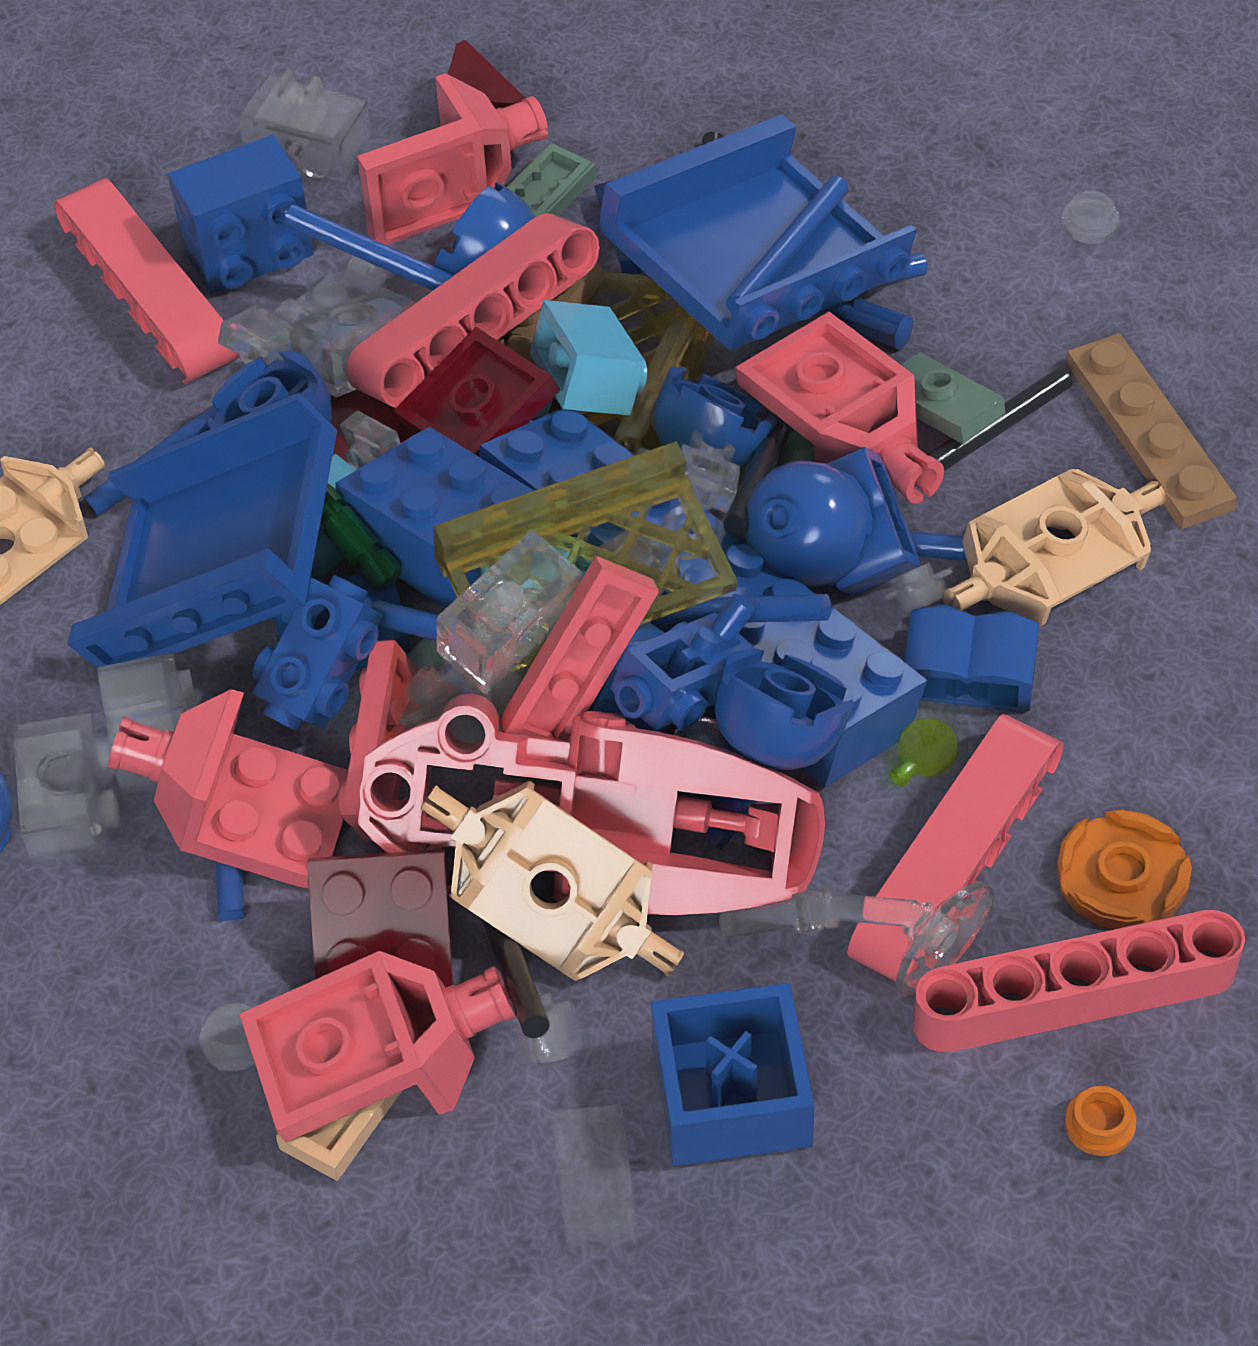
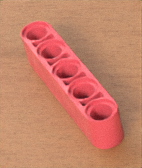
(146, 276)
(487, 294)
(962, 832)
(1099, 959)

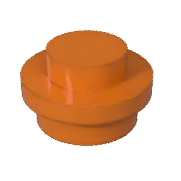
(1100, 1121)

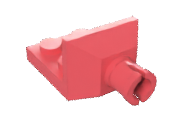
(442, 170)
(844, 398)
(234, 794)
(367, 1038)

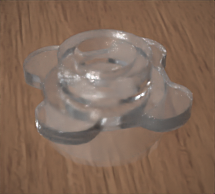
(919, 587)

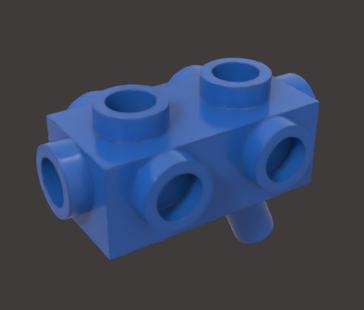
(314, 661)
(679, 671)

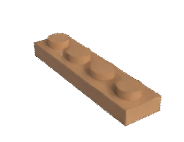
(1151, 430)

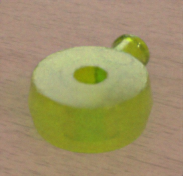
(922, 760)

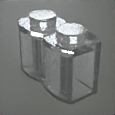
(149, 693)

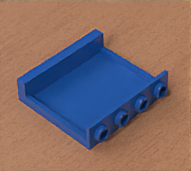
(719, 209)
(215, 534)

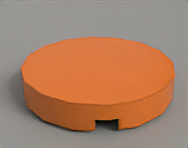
(1118, 890)

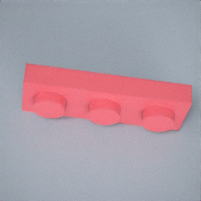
(580, 651)
(381, 706)

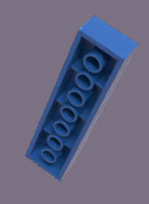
(880, 683)

